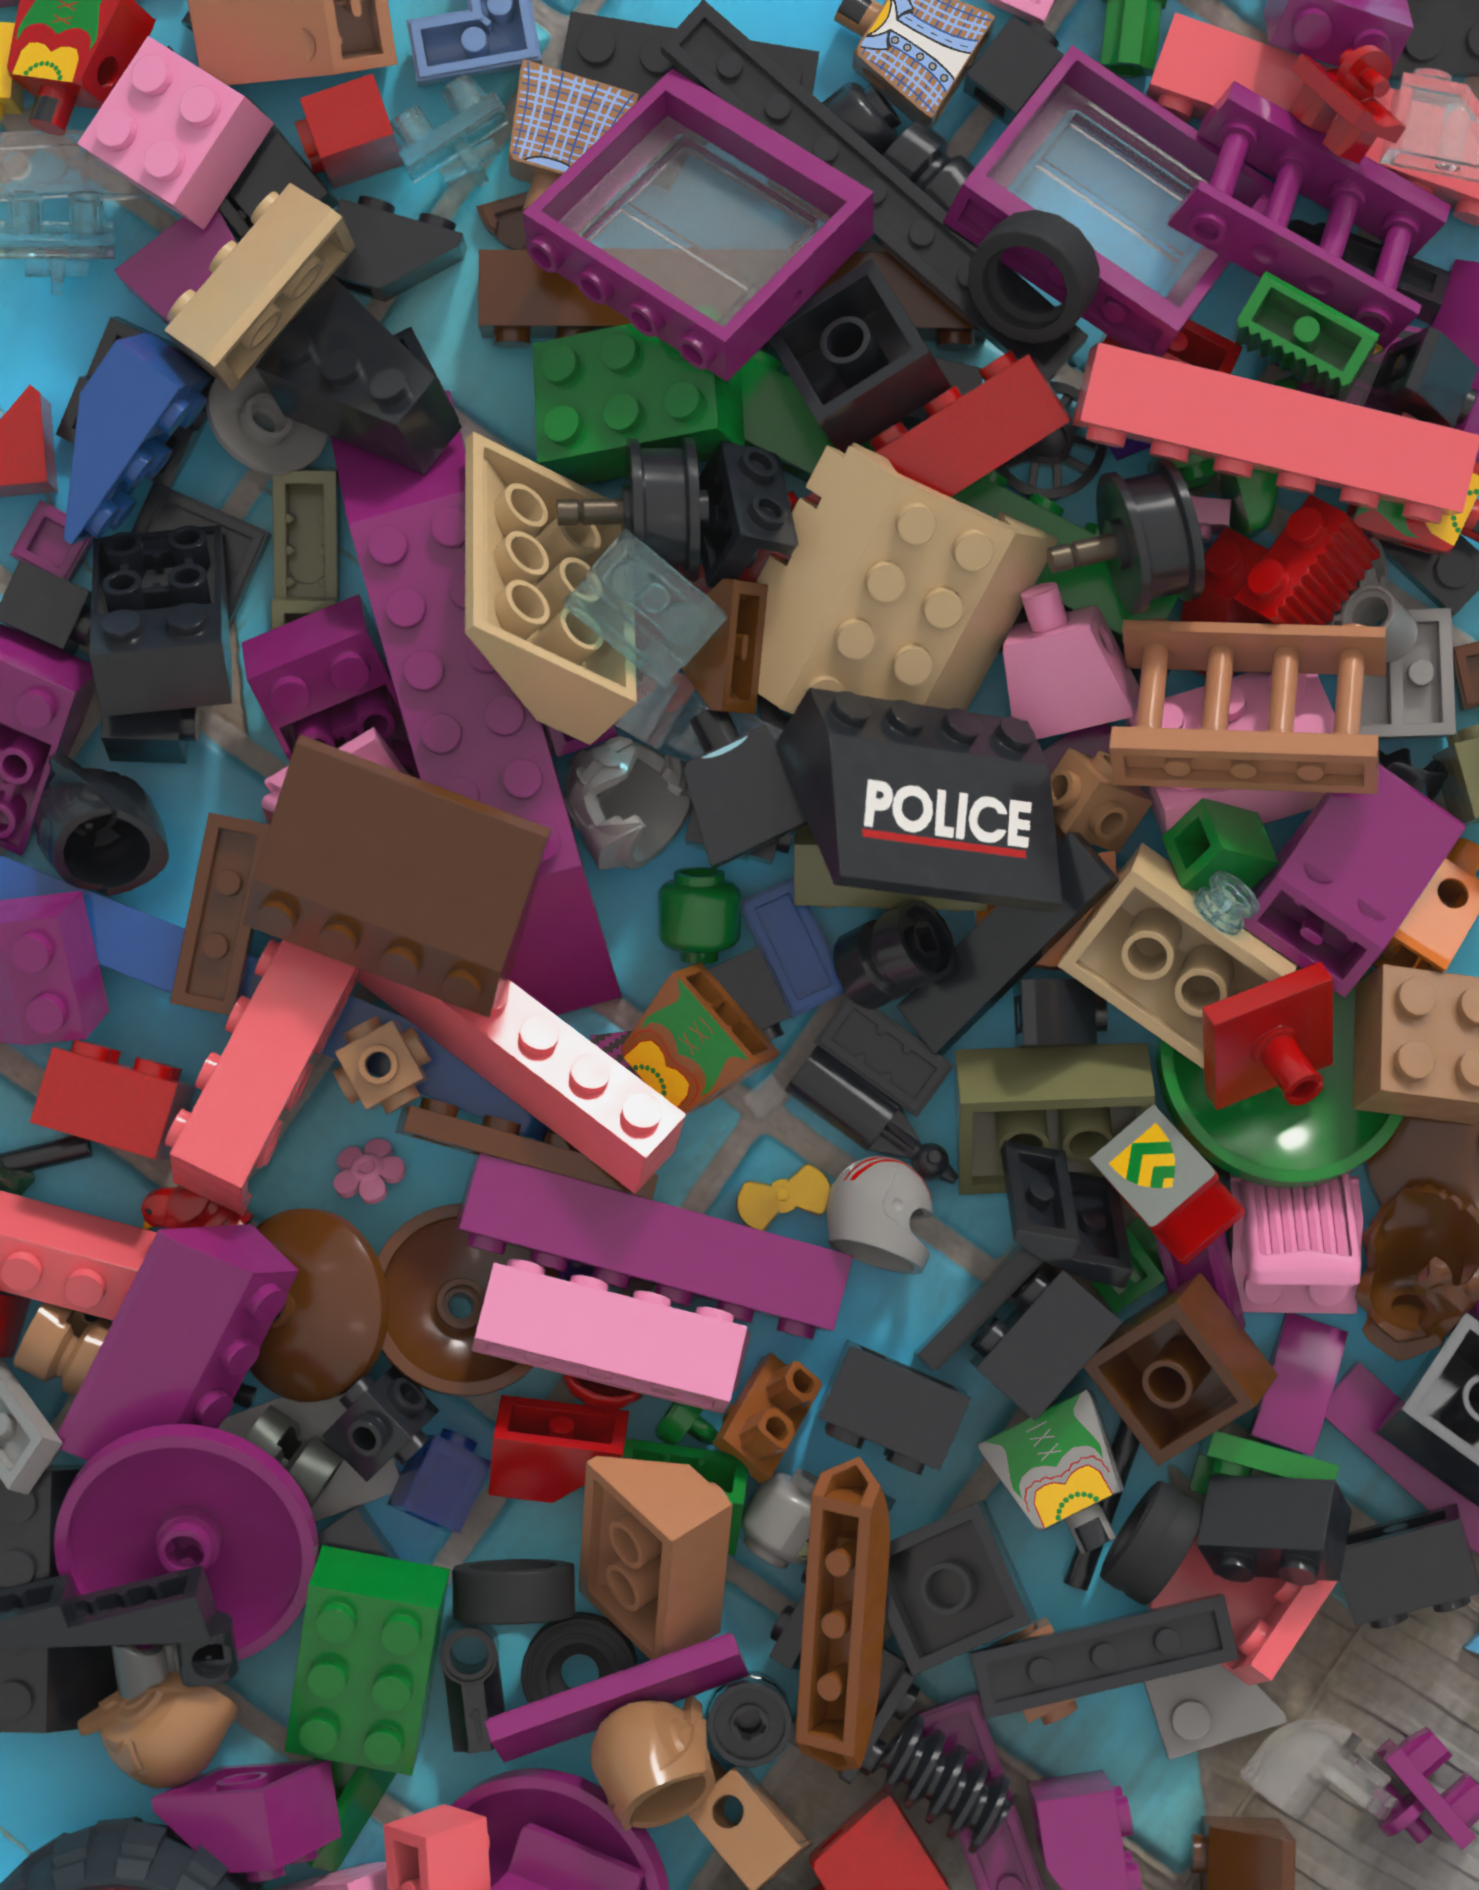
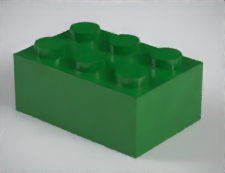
(624, 386)
(366, 1660)

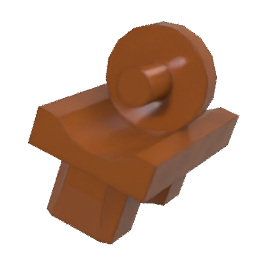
(767, 1415)

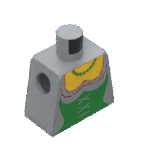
(1060, 1469)

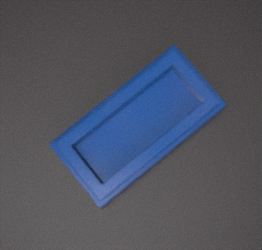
(792, 948)

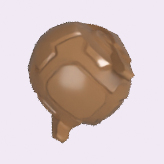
(164, 1732)
(653, 1762)

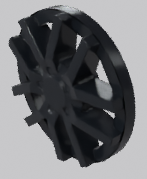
(1053, 452)

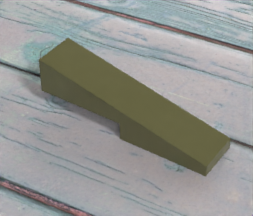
(305, 543)

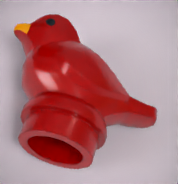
(182, 1208)

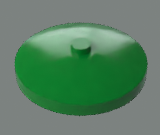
(1265, 1135)

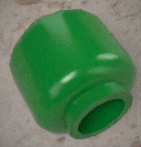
(699, 914)

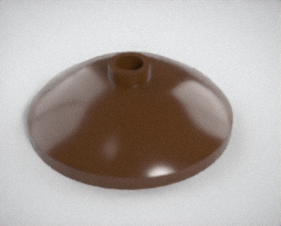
(423, 1271)
(332, 1311)

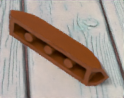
(843, 1616)

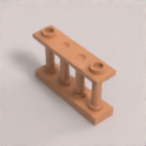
(1241, 758)

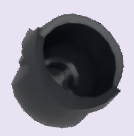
(99, 829)

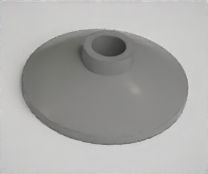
(278, 448)

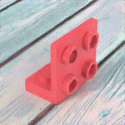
(1263, 1613)

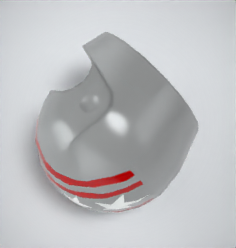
(872, 1213)

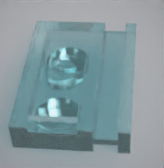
(644, 608)

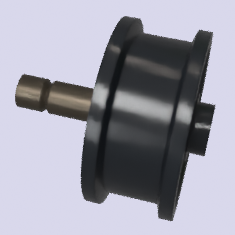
(656, 504)
(1144, 537)

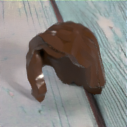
(1418, 1270)

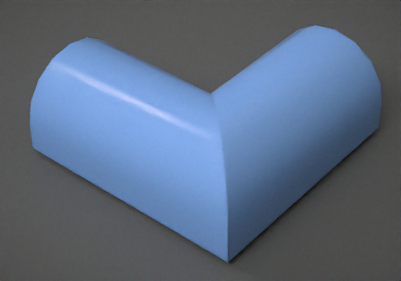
(474, 41)

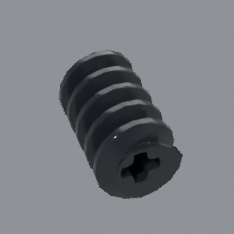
(945, 1782)

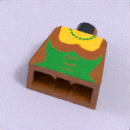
(695, 1041)

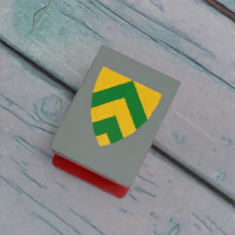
(1168, 1185)

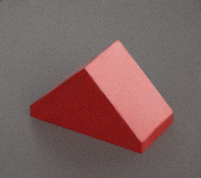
(27, 447)

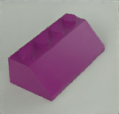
(181, 1335)

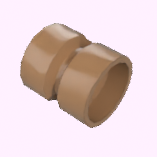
(61, 1346)

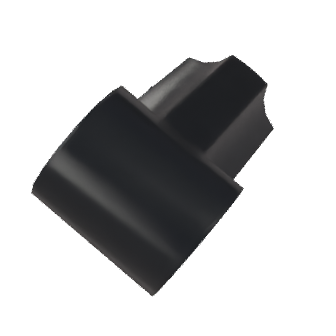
(472, 1690)

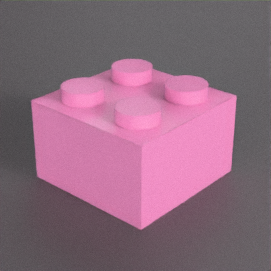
(176, 132)

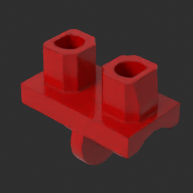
(1351, 95)

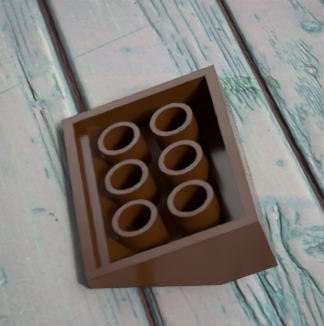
(396, 876)

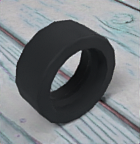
(1057, 241)
(513, 1591)

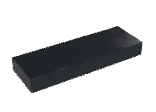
(978, 1307)

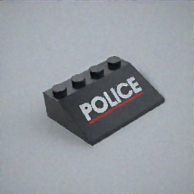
(925, 799)

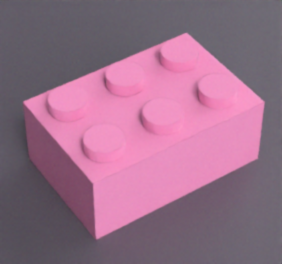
(1248, 713)

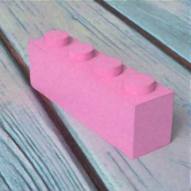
(610, 1336)

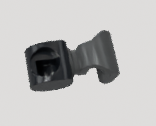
(196, 1662)

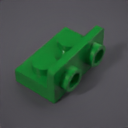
(1237, 1456)

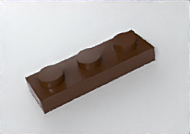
(214, 939)

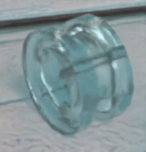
(1226, 902)

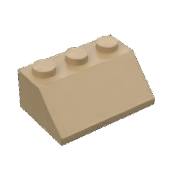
(259, 284)
(1160, 957)

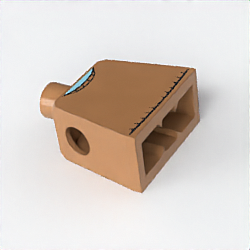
(765, 1837)

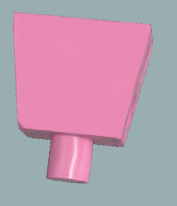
(1065, 667)

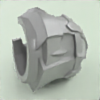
(626, 801)

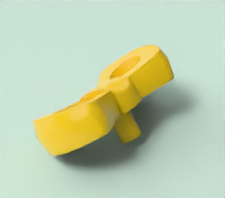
(761, 1202)

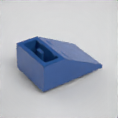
(123, 427)

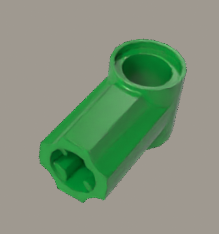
(1131, 36)

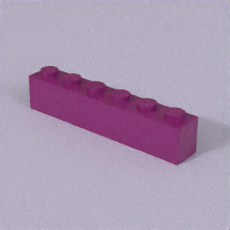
(654, 1244)

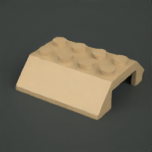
(891, 589)

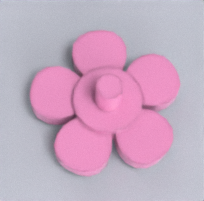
(368, 1171)

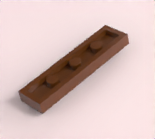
(498, 1137)

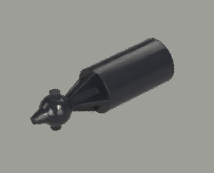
(865, 1114)

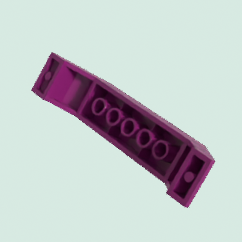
(460, 712)

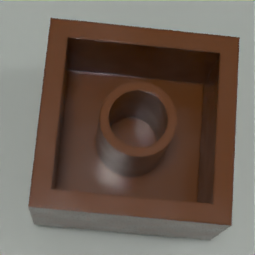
(1180, 1369)

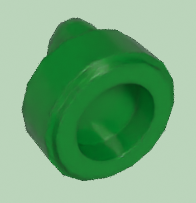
(683, 1419)

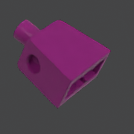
(174, 263)

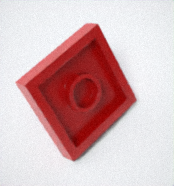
(1270, 1039)

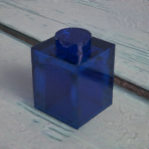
(441, 1481)

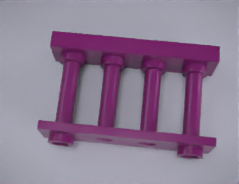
(1357, 194)

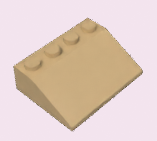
(516, 586)

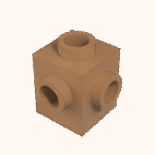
(1090, 802)
(406, 1071)

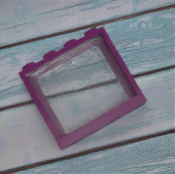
(1117, 173)
(698, 224)

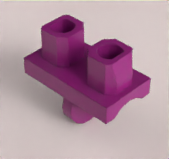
(1452, 1810)

